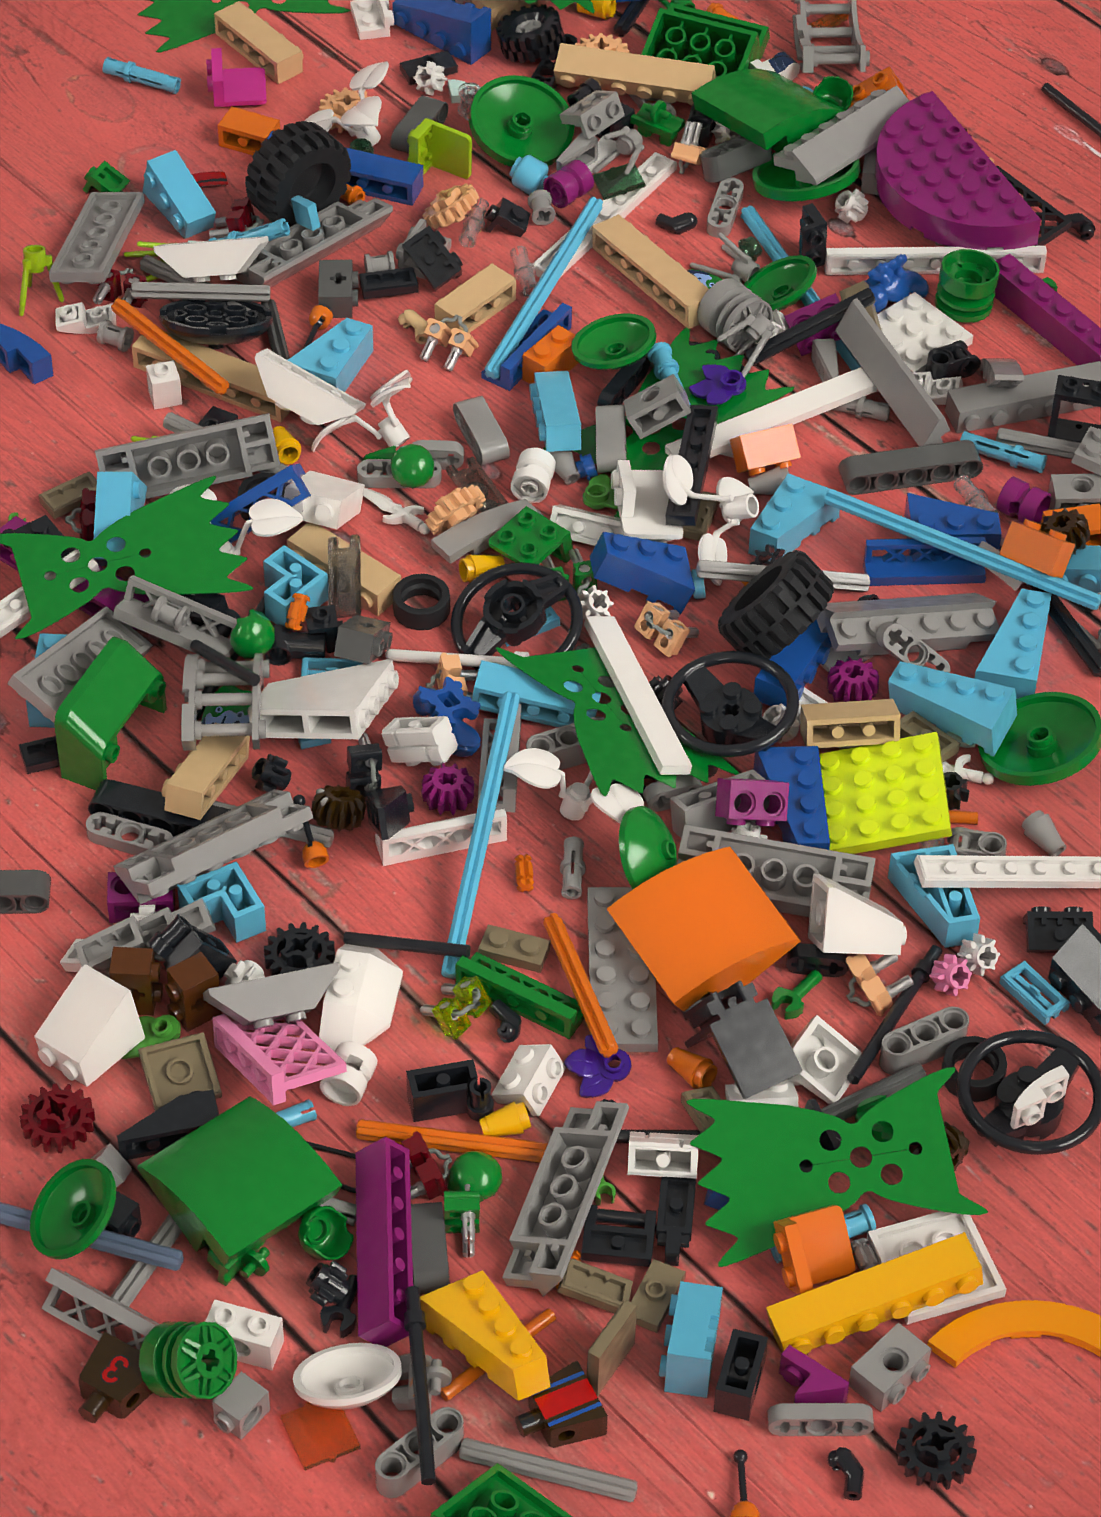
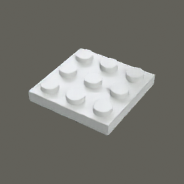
(917, 327)
(926, 1230)

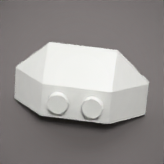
(212, 257)
(303, 392)
(360, 996)

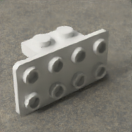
(642, 503)

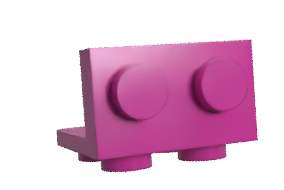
(235, 85)

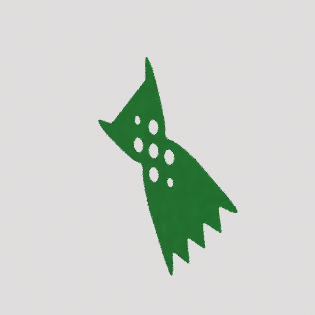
(194, 19)
(690, 372)
(181, 560)
(607, 748)
(767, 1142)

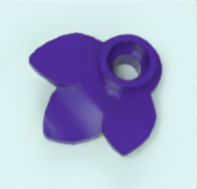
(719, 384)
(594, 1068)

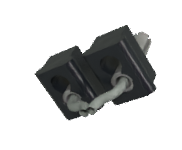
(363, 764)

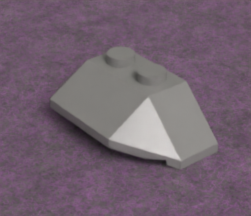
(273, 996)

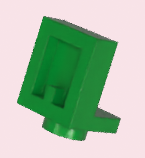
(105, 179)

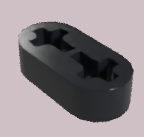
(808, 957)

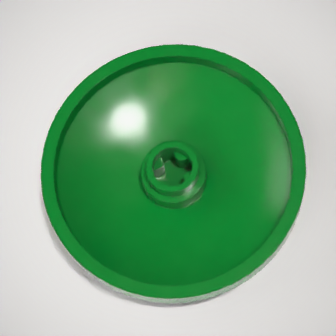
(518, 119)
(781, 183)
(1047, 741)

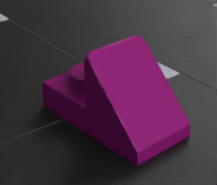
(815, 1381)

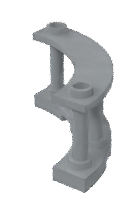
(819, 55)
(201, 673)

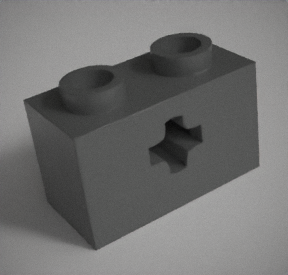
(337, 286)
(363, 639)

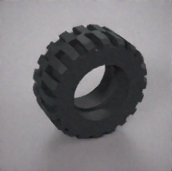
(297, 162)
(776, 605)

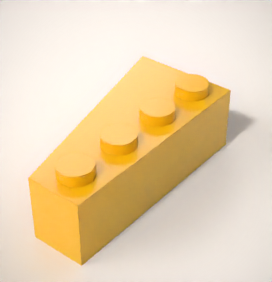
(488, 1332)

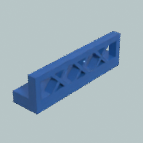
(543, 323)
(260, 492)
(921, 567)

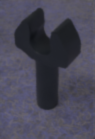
(341, 1311)

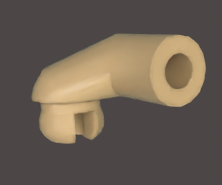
(419, 324)

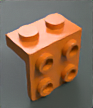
(813, 1248)

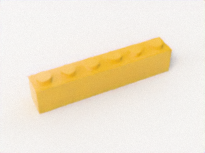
(876, 1295)

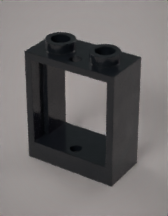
(1072, 390)

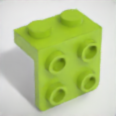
(440, 147)

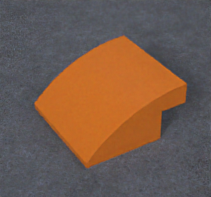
(703, 926)

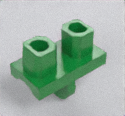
(657, 120)
(251, 1262)

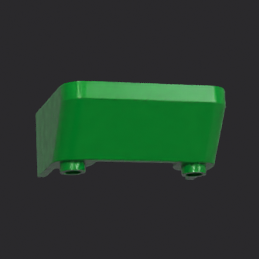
(99, 709)

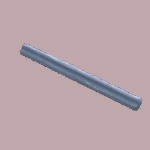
(107, 1242)

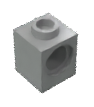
(240, 1406)

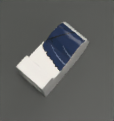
(780, 63)

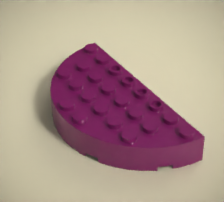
(945, 184)

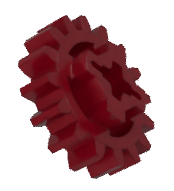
(57, 1118)

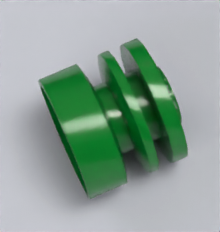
(967, 285)
(188, 1360)

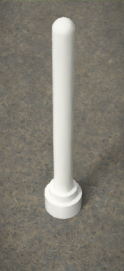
(433, 657)

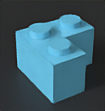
(289, 574)
(228, 899)

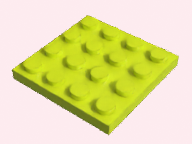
(885, 794)

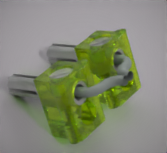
(452, 1013)

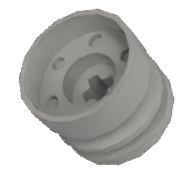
(728, 305)

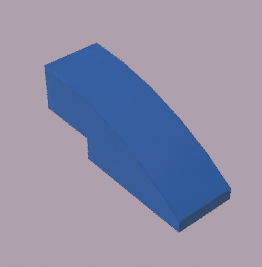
(24, 353)

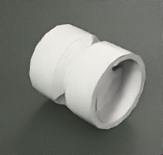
(533, 475)
(350, 1086)

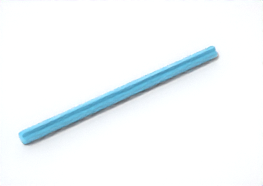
(776, 252)
(544, 287)
(963, 549)
(481, 828)

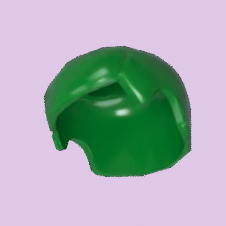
(835, 91)
(412, 466)
(252, 635)
(479, 1171)
(324, 1233)

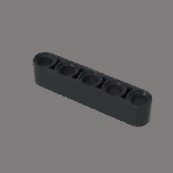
(144, 807)

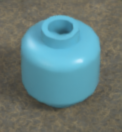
(528, 174)

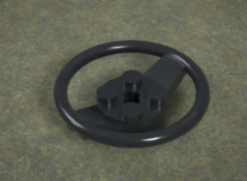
(528, 601)
(729, 713)
(997, 1125)

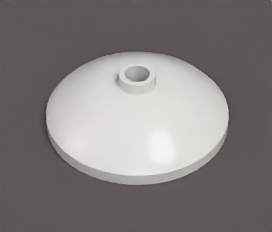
(347, 1375)

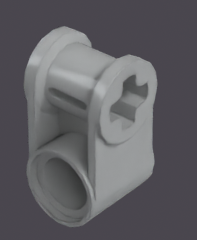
(977, 842)

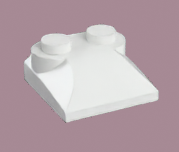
(824, 1060)

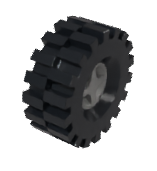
(530, 33)

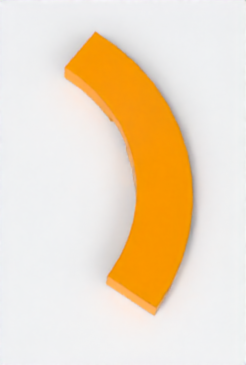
(1016, 1320)

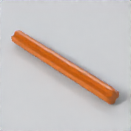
(170, 346)
(580, 985)
(454, 1140)

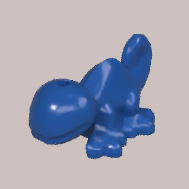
(894, 283)
(454, 705)

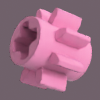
(950, 974)

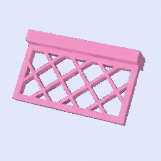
(269, 1074)

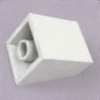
(851, 923)
(89, 1027)

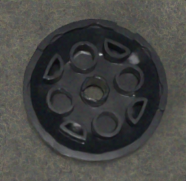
(215, 321)

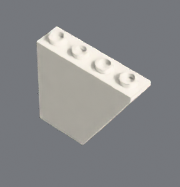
(327, 703)

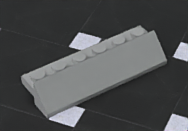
(841, 138)
(304, 247)
(891, 376)
(182, 458)
(938, 621)
(211, 845)
(783, 867)
(562, 1195)

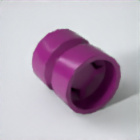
(569, 183)
(1020, 500)

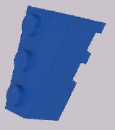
(953, 520)
(645, 566)

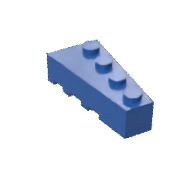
(447, 25)
(806, 801)

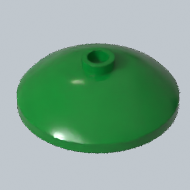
(783, 281)
(614, 341)
(645, 845)
(73, 1209)

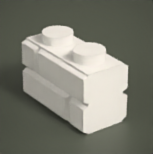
(419, 740)
(662, 1155)

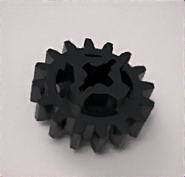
(298, 949)
(933, 1453)

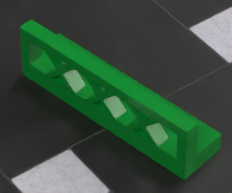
(523, 994)

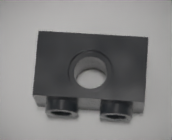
(740, 1374)

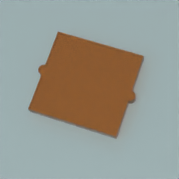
(319, 1434)

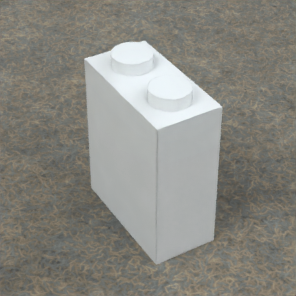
(331, 499)

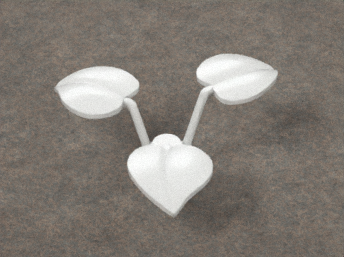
(365, 114)
(390, 427)
(735, 503)
(266, 516)
(541, 770)

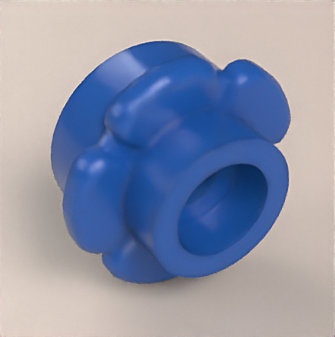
(586, 466)

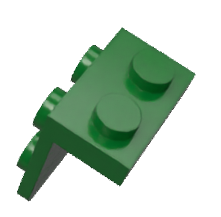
(532, 539)

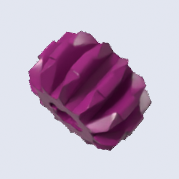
(852, 680)
(447, 789)

